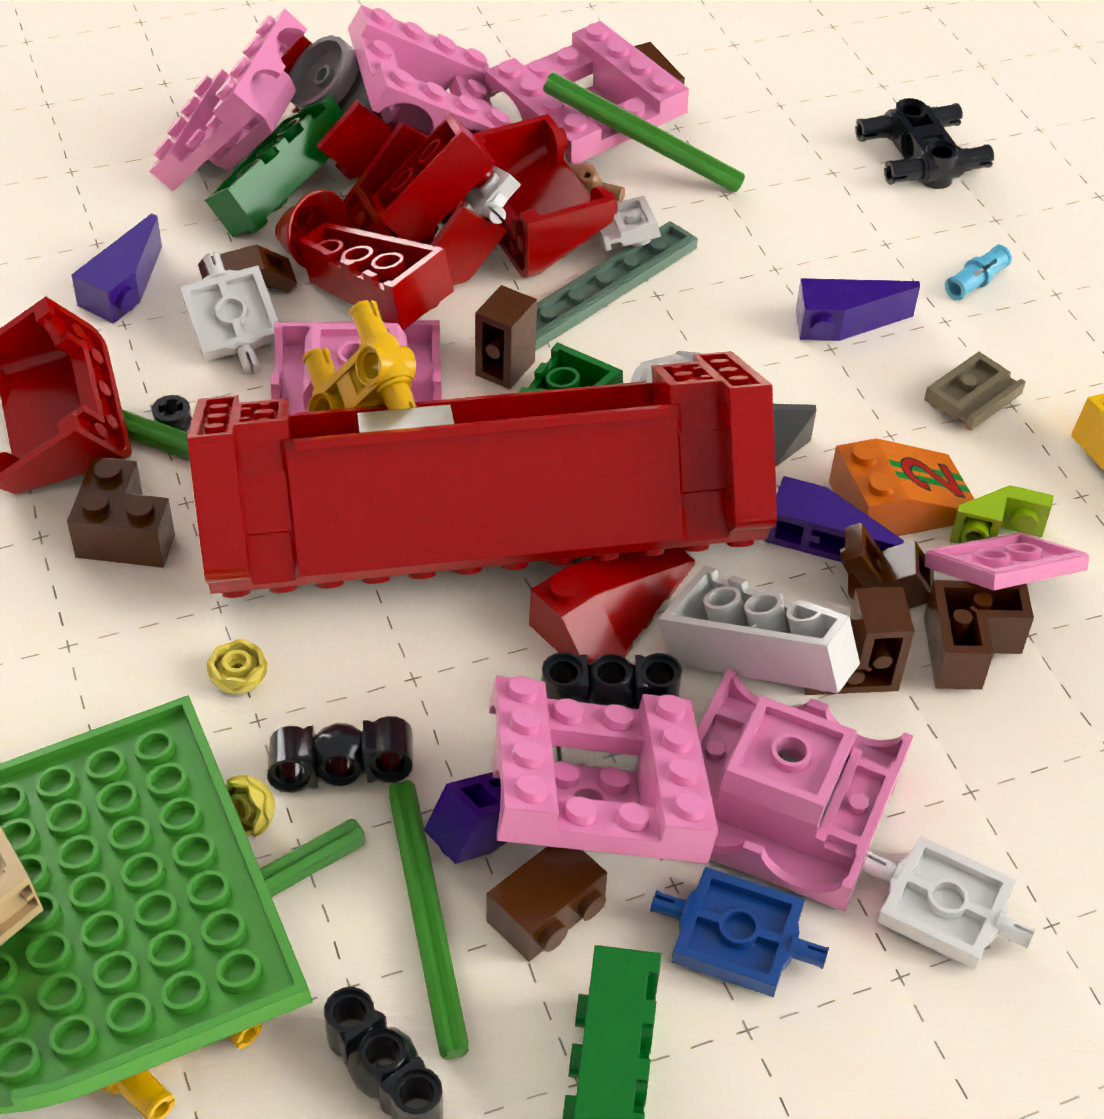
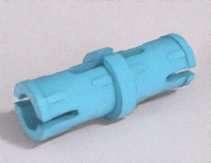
(965, 281)

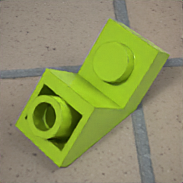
(1005, 508)

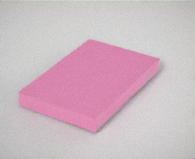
(1006, 560)

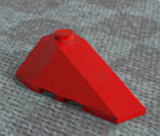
(605, 604)

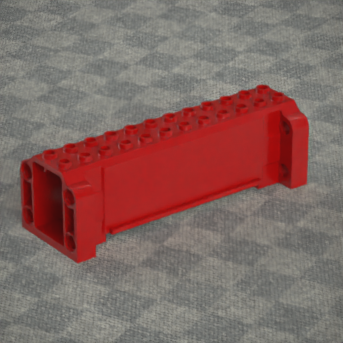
(501, 486)

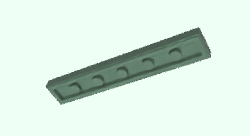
(610, 281)

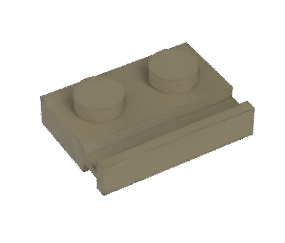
(974, 390)

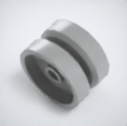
(327, 70)

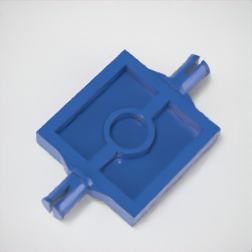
(738, 931)

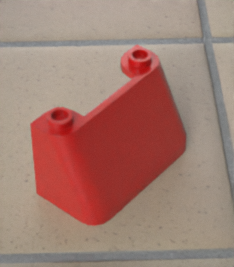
(551, 207)
(56, 398)

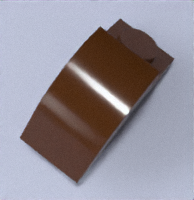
(890, 567)

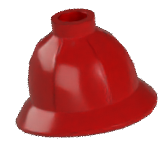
(306, 216)

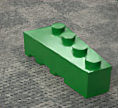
(274, 169)

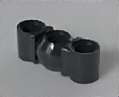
(610, 678)
(340, 754)
(374, 1040)

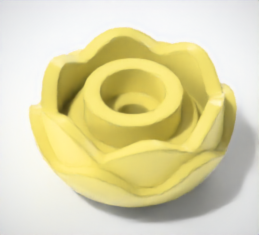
(237, 666)
(252, 802)

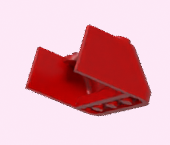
(354, 136)
(465, 236)

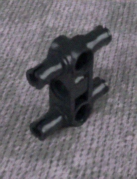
(924, 143)

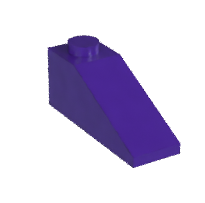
(120, 273)
(851, 306)
(815, 520)
(467, 818)

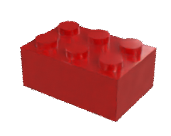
(433, 181)

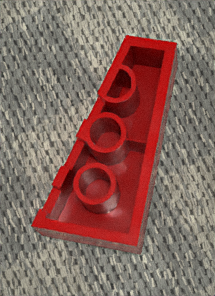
(364, 265)

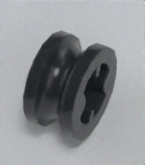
(172, 405)

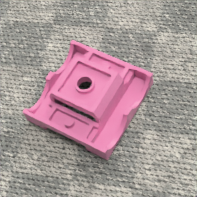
(411, 70)
(619, 75)
(234, 109)
(342, 339)
(774, 807)
(650, 812)

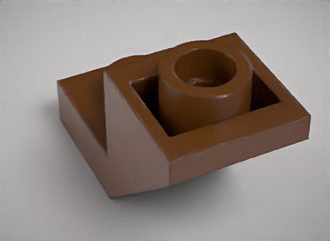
(274, 267)

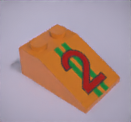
(899, 484)

